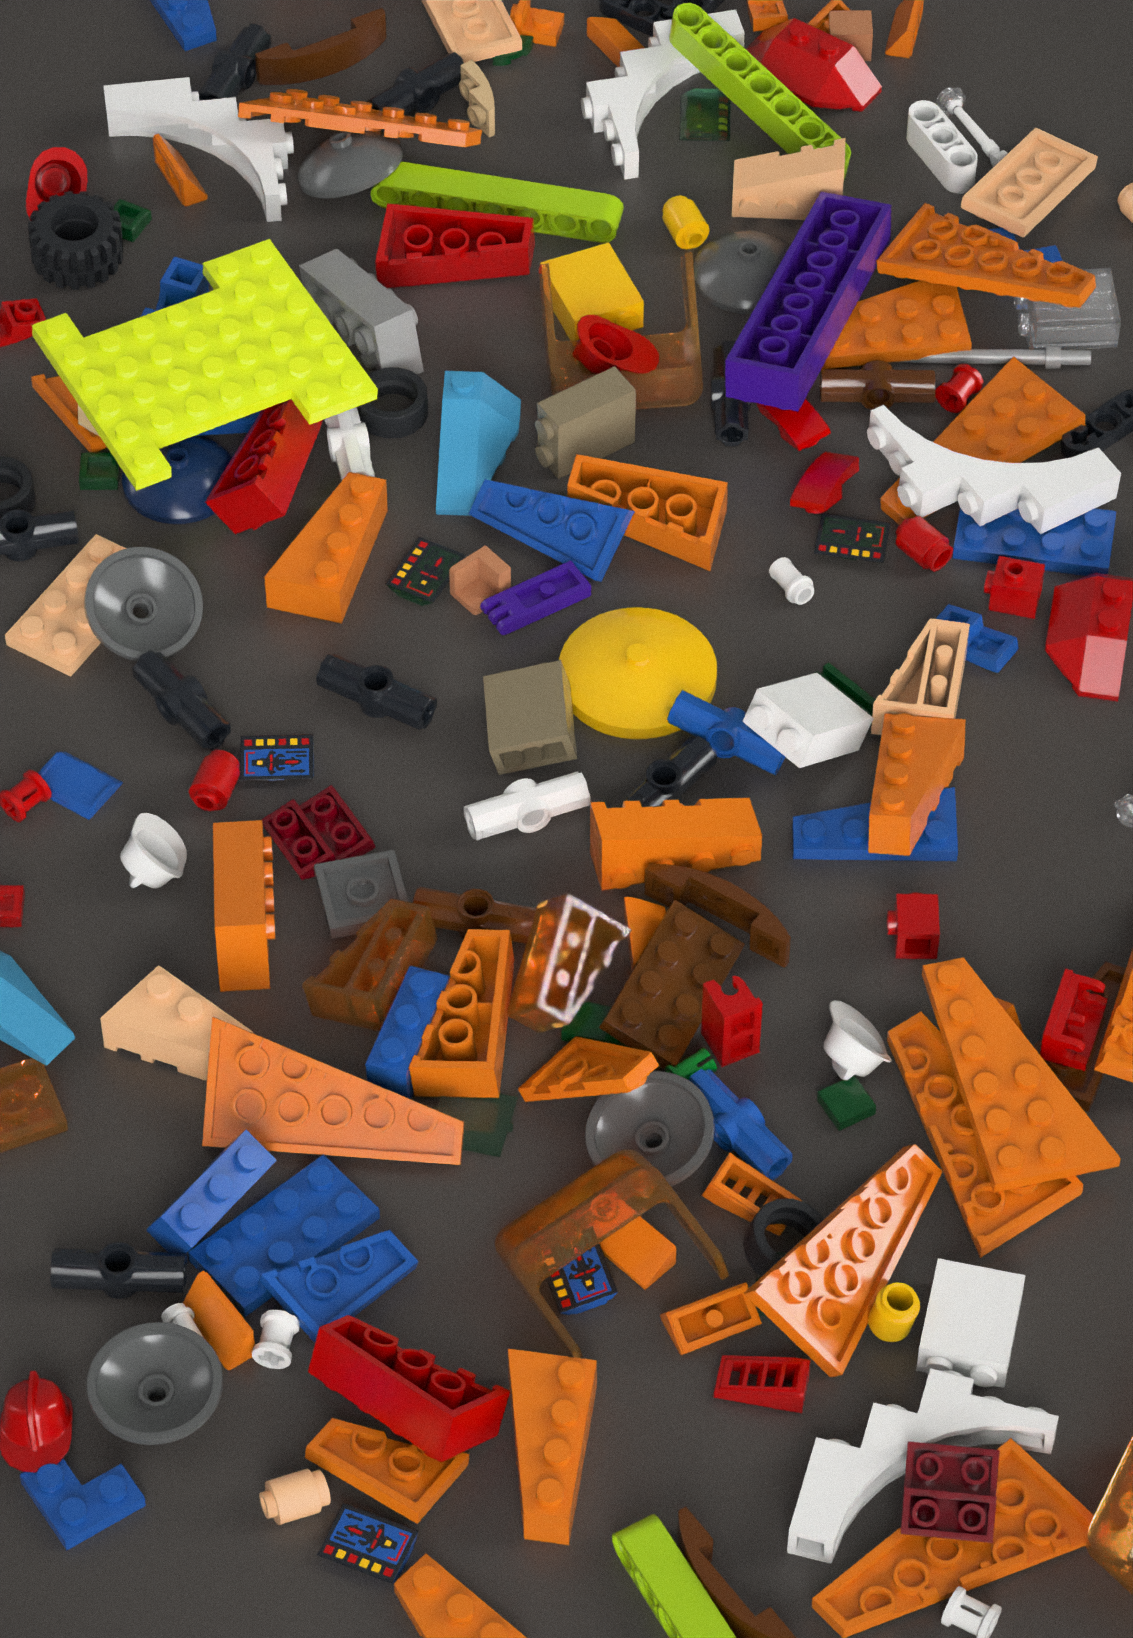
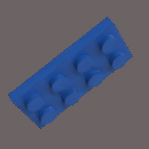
(1074, 547)
(297, 1220)

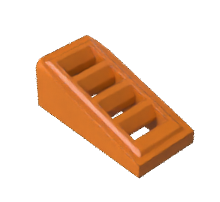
(746, 1176)

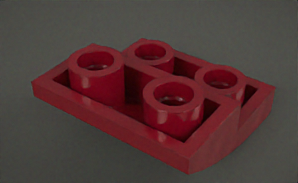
(317, 832)
(950, 1492)

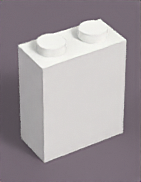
(807, 720)
(971, 1322)

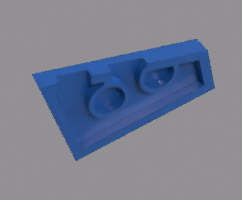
(341, 1281)

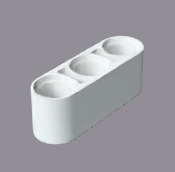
(941, 146)

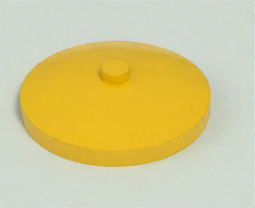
(631, 669)

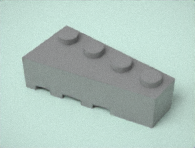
(364, 311)

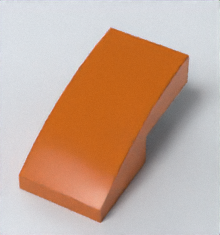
(766, 13)

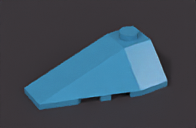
(475, 433)
(27, 1017)

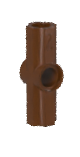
(877, 385)
(476, 911)

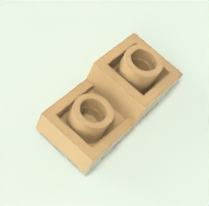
(478, 92)

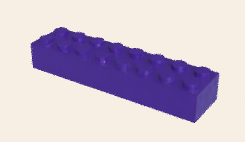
(808, 301)

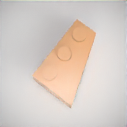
(786, 184)
(929, 677)
(164, 1023)

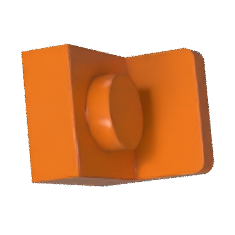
(540, 23)

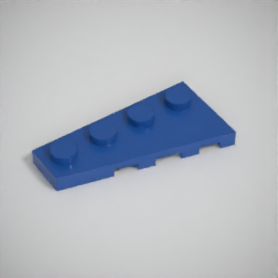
(188, 21)
(555, 524)

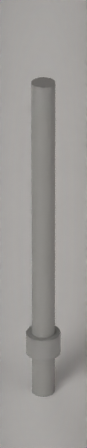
(1051, 357)

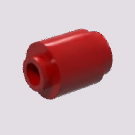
(923, 543)
(215, 780)

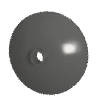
(349, 164)
(738, 268)
(146, 581)
(660, 1110)
(152, 1363)

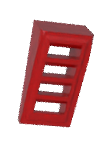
(774, 1396)

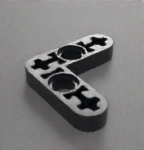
(626, 11)
(1113, 412)

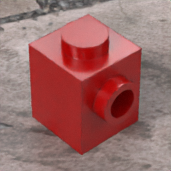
(1015, 587)
(915, 926)

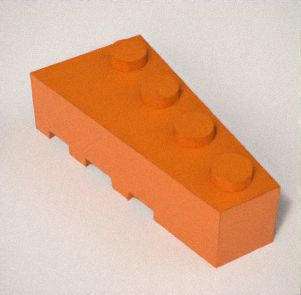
(671, 509)
(243, 904)
(468, 1031)
(551, 1430)

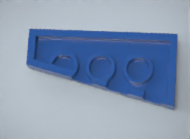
(845, 834)

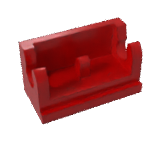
(731, 1021)
(1074, 1021)

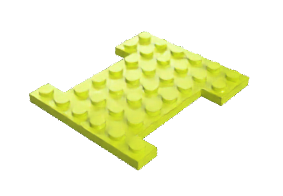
(206, 362)

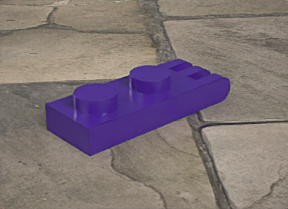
(536, 598)

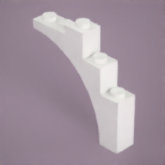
(640, 81)
(170, 109)
(989, 489)
(847, 1477)

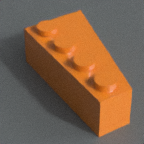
(330, 553)
(911, 772)
(695, 837)

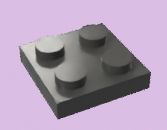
(357, 889)

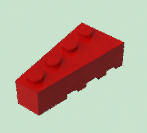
(451, 246)
(264, 469)
(405, 1388)

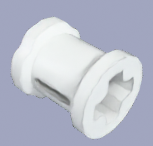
(275, 1339)
(970, 1614)

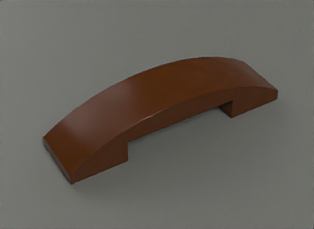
(284, 66)
(724, 901)
(697, 1549)

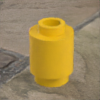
(685, 222)
(894, 1312)

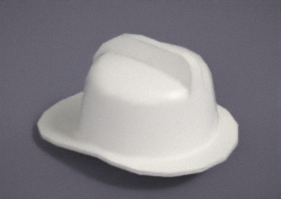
(153, 852)
(853, 1042)

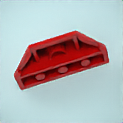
(816, 66)
(1091, 633)

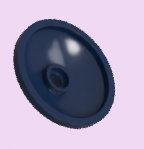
(194, 473)

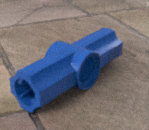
(724, 732)
(742, 1127)

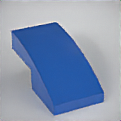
(985, 646)

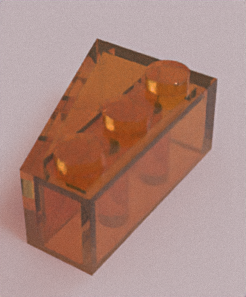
(561, 961)
(369, 972)

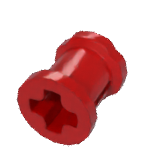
(955, 392)
(24, 795)

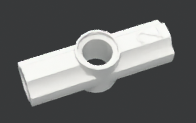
(349, 443)
(527, 805)

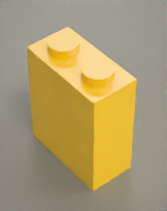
(593, 285)

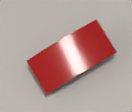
(17, 320)
(798, 428)
(823, 481)

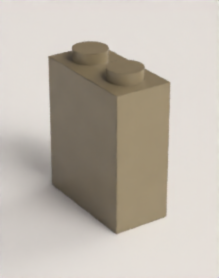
(586, 421)
(529, 717)

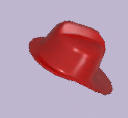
(54, 173)
(611, 345)
(35, 1424)

